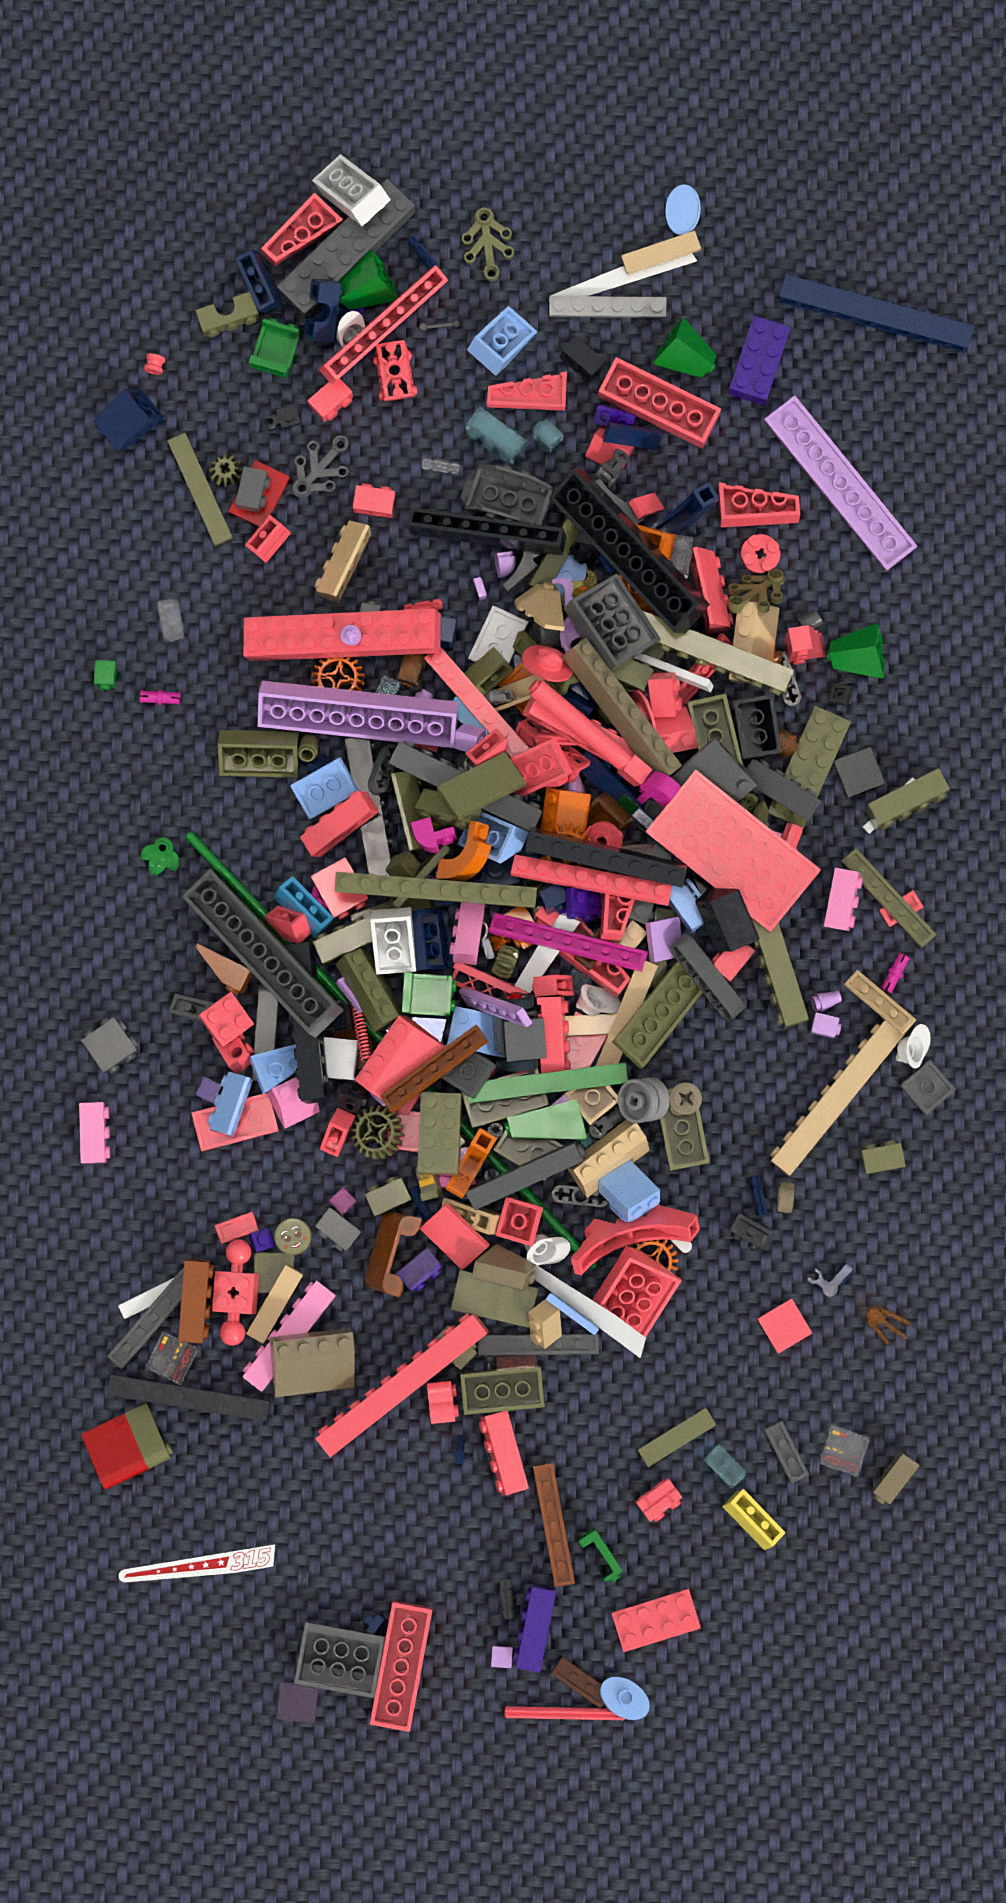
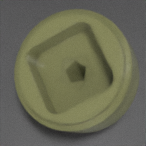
(751, 800)

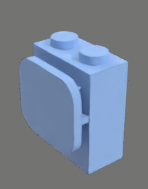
(683, 904)
(629, 1192)

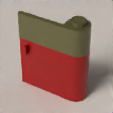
(126, 1446)

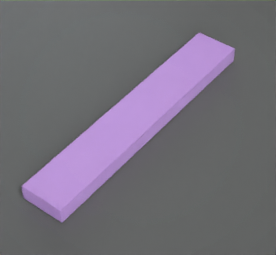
(495, 1006)

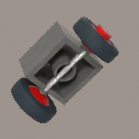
(527, 1002)

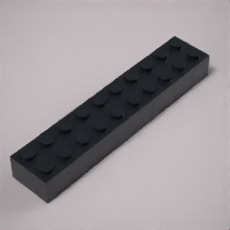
(629, 551)

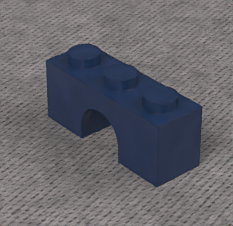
(323, 327)

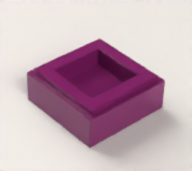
(342, 1201)

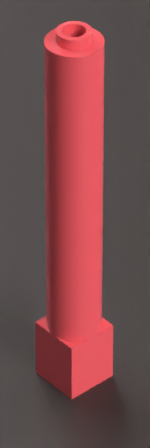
(628, 765)

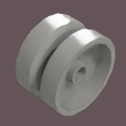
(643, 1100)

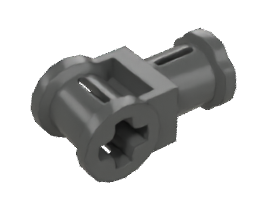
(612, 469)
(606, 1123)

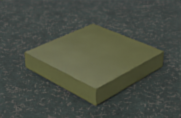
(270, 1267)

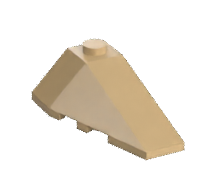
(543, 605)

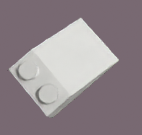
(393, 940)

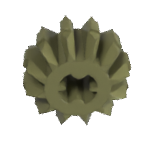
(223, 463)
(505, 961)

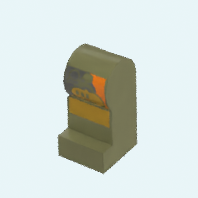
(429, 1186)

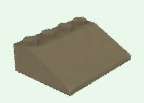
(313, 1362)

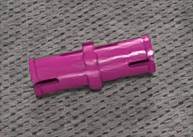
(160, 697)
(895, 973)

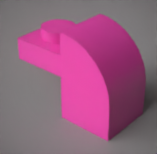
(659, 787)
(428, 838)

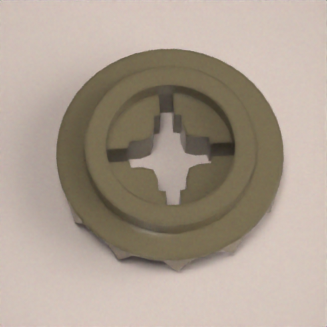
(695, 1098)

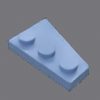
(274, 1066)

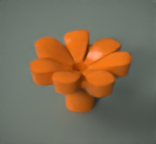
(498, 941)

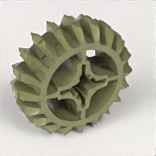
(363, 1139)

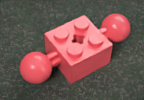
(247, 1284)

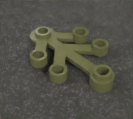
(487, 241)
(773, 578)

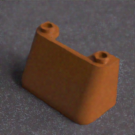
(378, 1272)

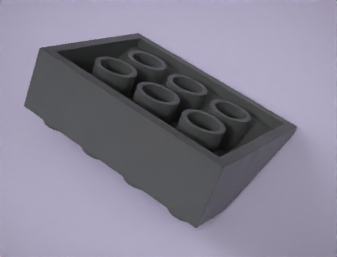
(612, 622)
(720, 768)
(339, 1660)

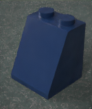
(128, 418)

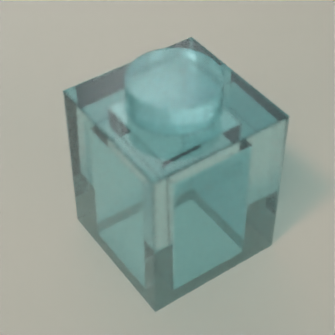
(547, 434)

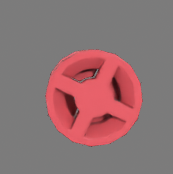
(154, 364)

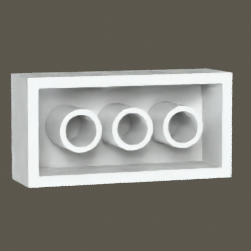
(351, 190)

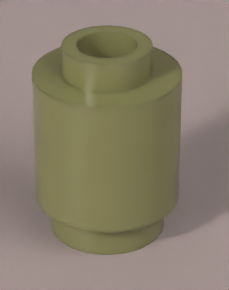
(308, 748)

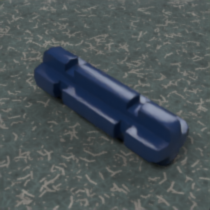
(422, 252)
(448, 934)
(758, 1195)
(420, 1205)

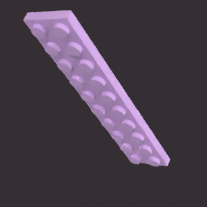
(840, 483)

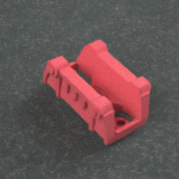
(404, 374)

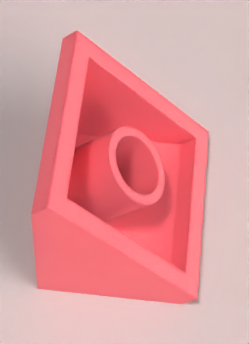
(602, 451)

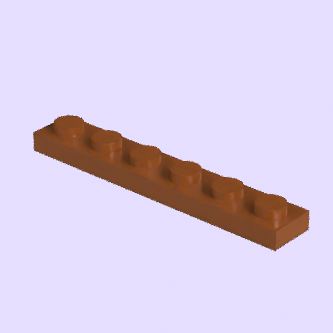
(434, 1068)
(553, 1524)

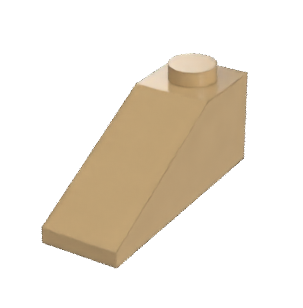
(480, 1219)

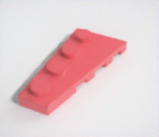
(538, 393)

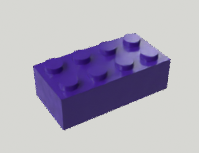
(759, 360)
(536, 1627)

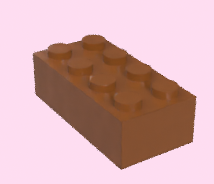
(194, 1300)

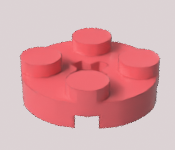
(758, 543)
(608, 831)

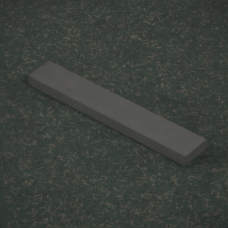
(148, 1322)
(523, 1345)

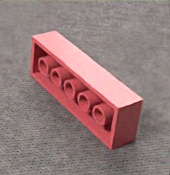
(659, 402)
(401, 1665)

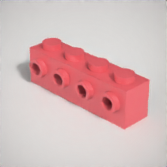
(339, 823)
(504, 1452)

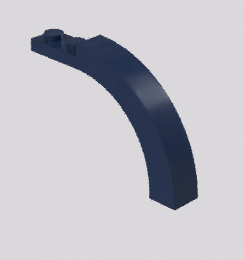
(682, 517)

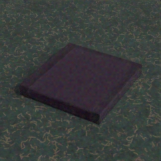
(297, 1703)

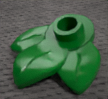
(160, 859)

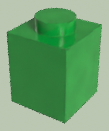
(105, 674)

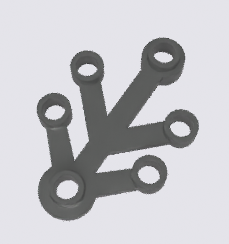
(319, 470)

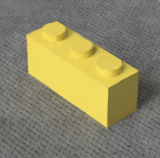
(753, 1519)

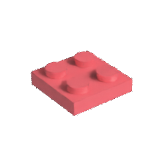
(226, 1019)

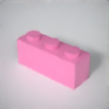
(843, 899)
(467, 933)
(94, 1132)

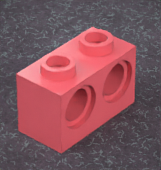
(232, 1050)

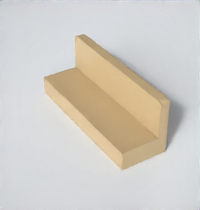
(520, 691)

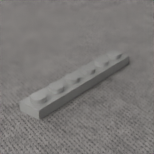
(607, 307)

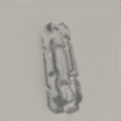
(440, 465)

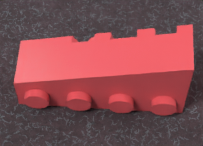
(305, 227)
(755, 507)
(614, 915)
(606, 975)
(553, 1012)

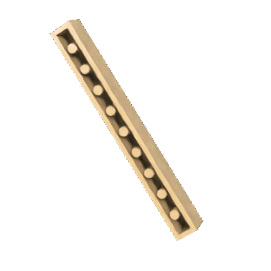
(835, 1097)

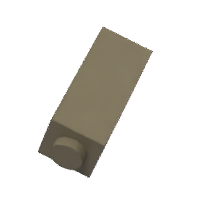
(504, 1268)
(894, 1478)

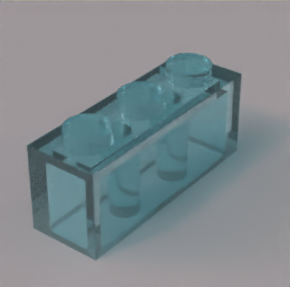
(495, 435)

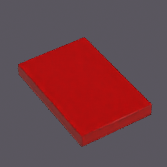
(277, 486)

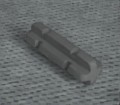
(507, 1599)

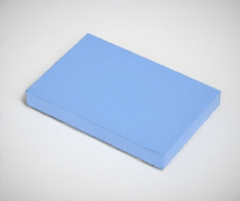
(324, 788)
(572, 1313)

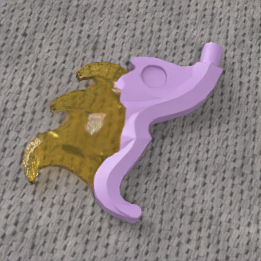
(572, 590)

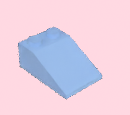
(501, 340)
(465, 1019)

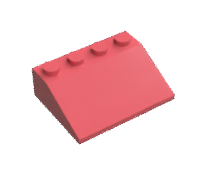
(710, 585)
(396, 1056)
(637, 1290)

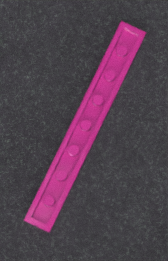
(568, 942)

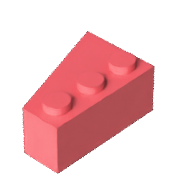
(804, 644)

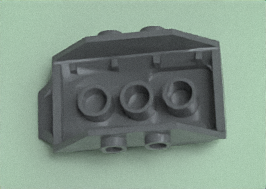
(507, 494)

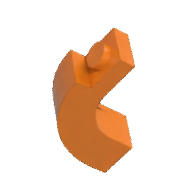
(471, 859)
(471, 1163)

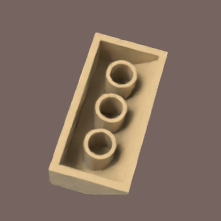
(343, 562)
(756, 632)
(610, 1152)

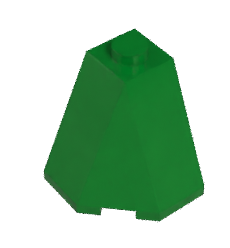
(367, 284)
(686, 351)
(859, 652)

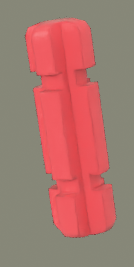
(436, 604)

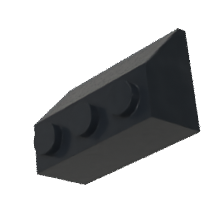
(757, 727)
(726, 919)

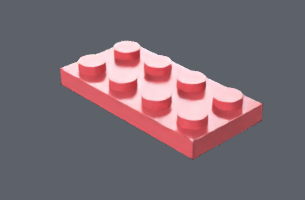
(541, 766)
(255, 1121)
(656, 1620)

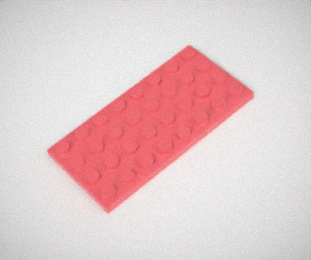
(733, 849)

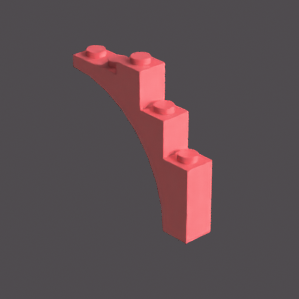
(658, 1224)

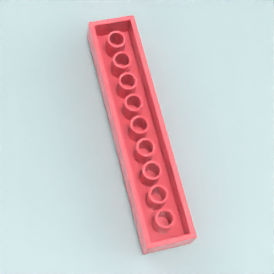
(320, 635)

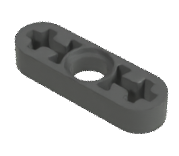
(786, 663)
(377, 773)
(565, 1199)

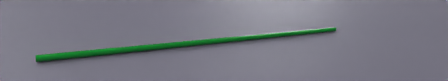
(377, 1036)

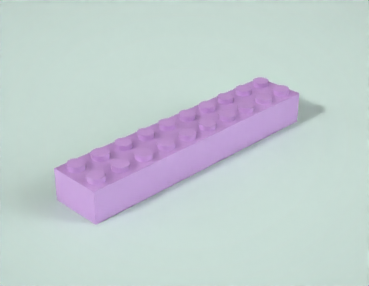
(357, 714)

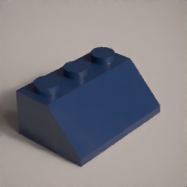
(429, 940)

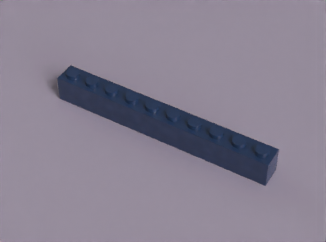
(876, 313)

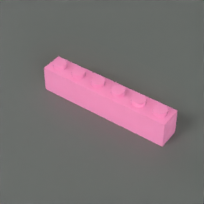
(300, 1321)

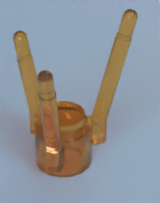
(877, 1316)

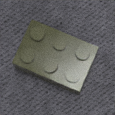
(523, 1150)

